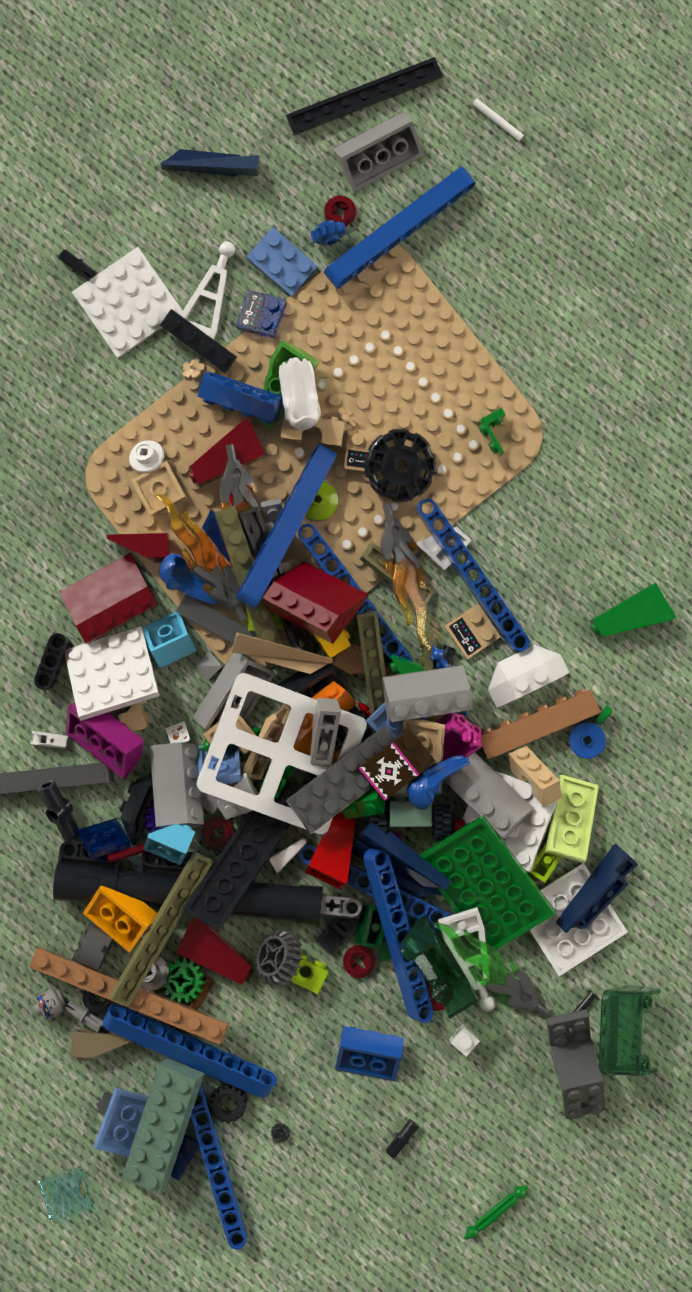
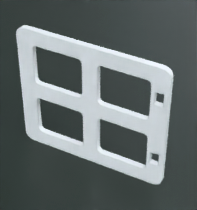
(280, 753)

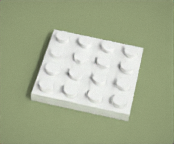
(126, 302)
(111, 673)
(528, 836)
(572, 948)

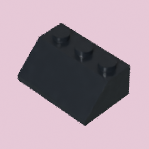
(312, 683)

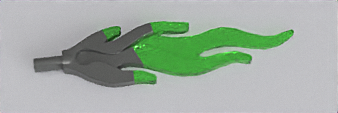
(520, 992)

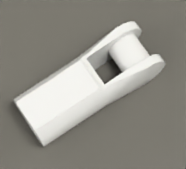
(52, 740)

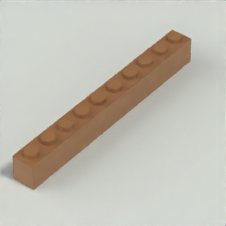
(144, 1000)

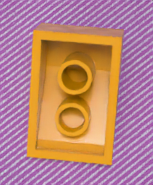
(120, 916)

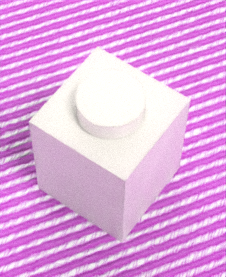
(464, 1040)

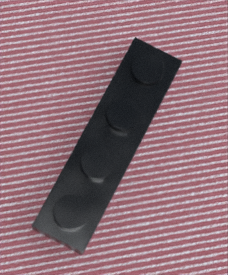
(198, 341)

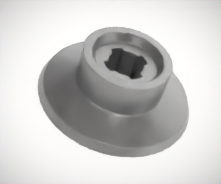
(159, 975)

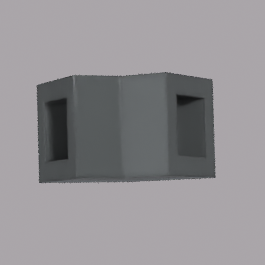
(104, 1103)

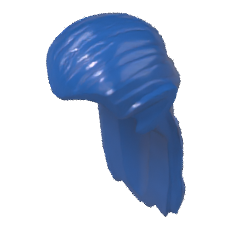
(178, 576)
(426, 785)

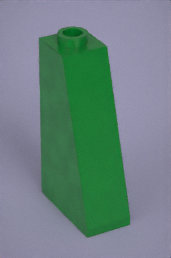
(637, 611)

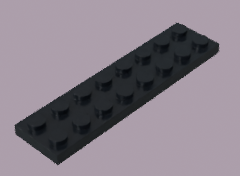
(238, 865)

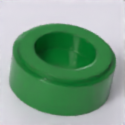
(605, 713)

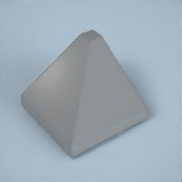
(208, 665)

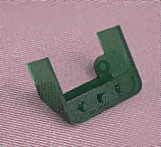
(439, 966)
(622, 1030)

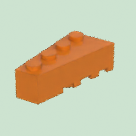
(331, 691)

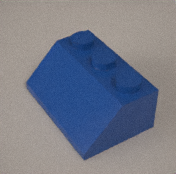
(369, 1053)

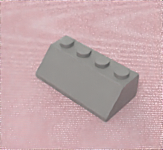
(379, 151)
(427, 693)
(215, 701)
(174, 785)
(490, 795)

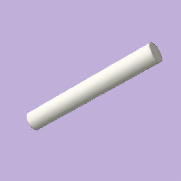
(497, 119)

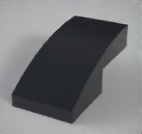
(335, 934)

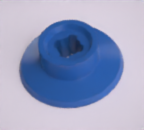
(596, 736)

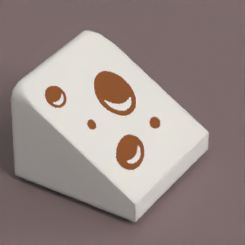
(178, 733)

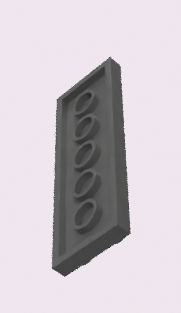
(337, 785)

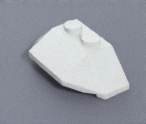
(525, 673)

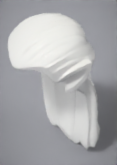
(299, 393)

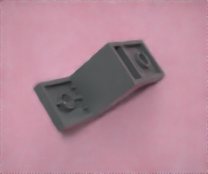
(576, 1064)

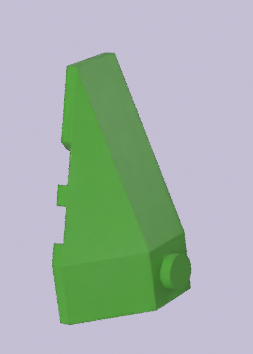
(272, 382)

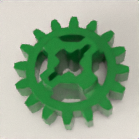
(182, 989)

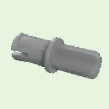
(84, 1016)

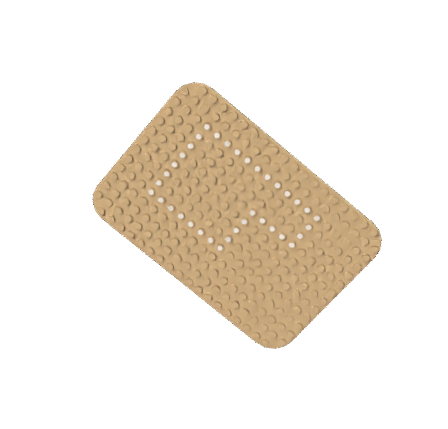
(386, 354)

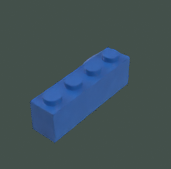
(241, 397)

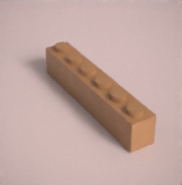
(539, 724)

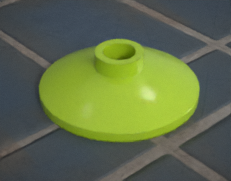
(327, 506)

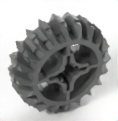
(278, 958)

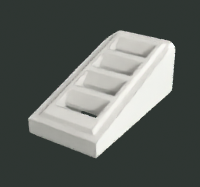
(281, 858)

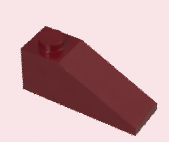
(149, 545)

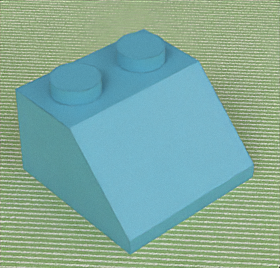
(169, 639)
(170, 842)

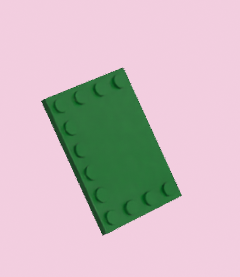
(489, 878)

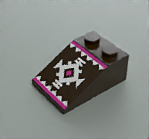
(396, 764)

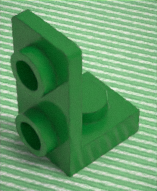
(493, 419)

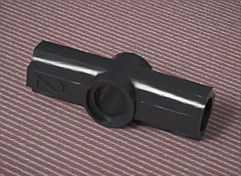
(59, 810)

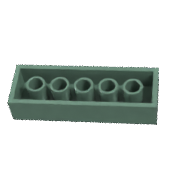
(162, 1125)

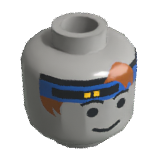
(49, 1004)

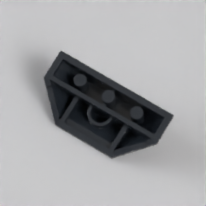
(133, 810)

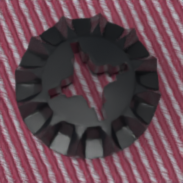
(100, 1007)

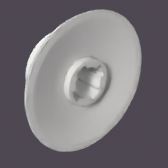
(146, 463)

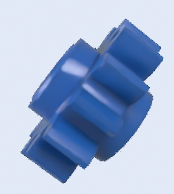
(328, 232)

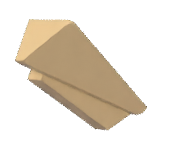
(279, 654)
(271, 730)

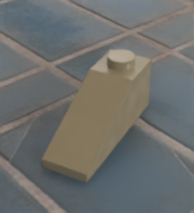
(90, 1043)

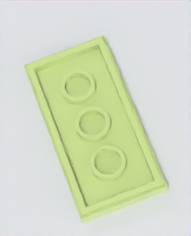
(572, 819)

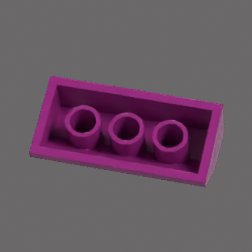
(106, 740)

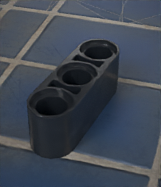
(44, 669)

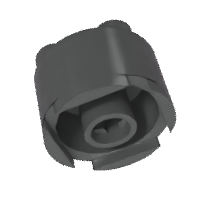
(92, 947)

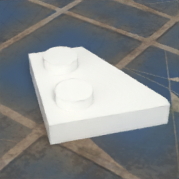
(434, 552)
(231, 809)

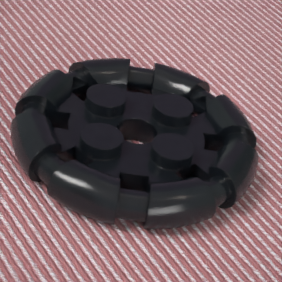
(388, 465)

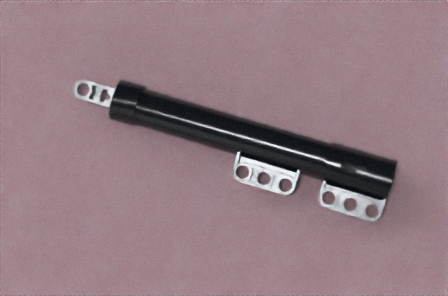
(80, 878)

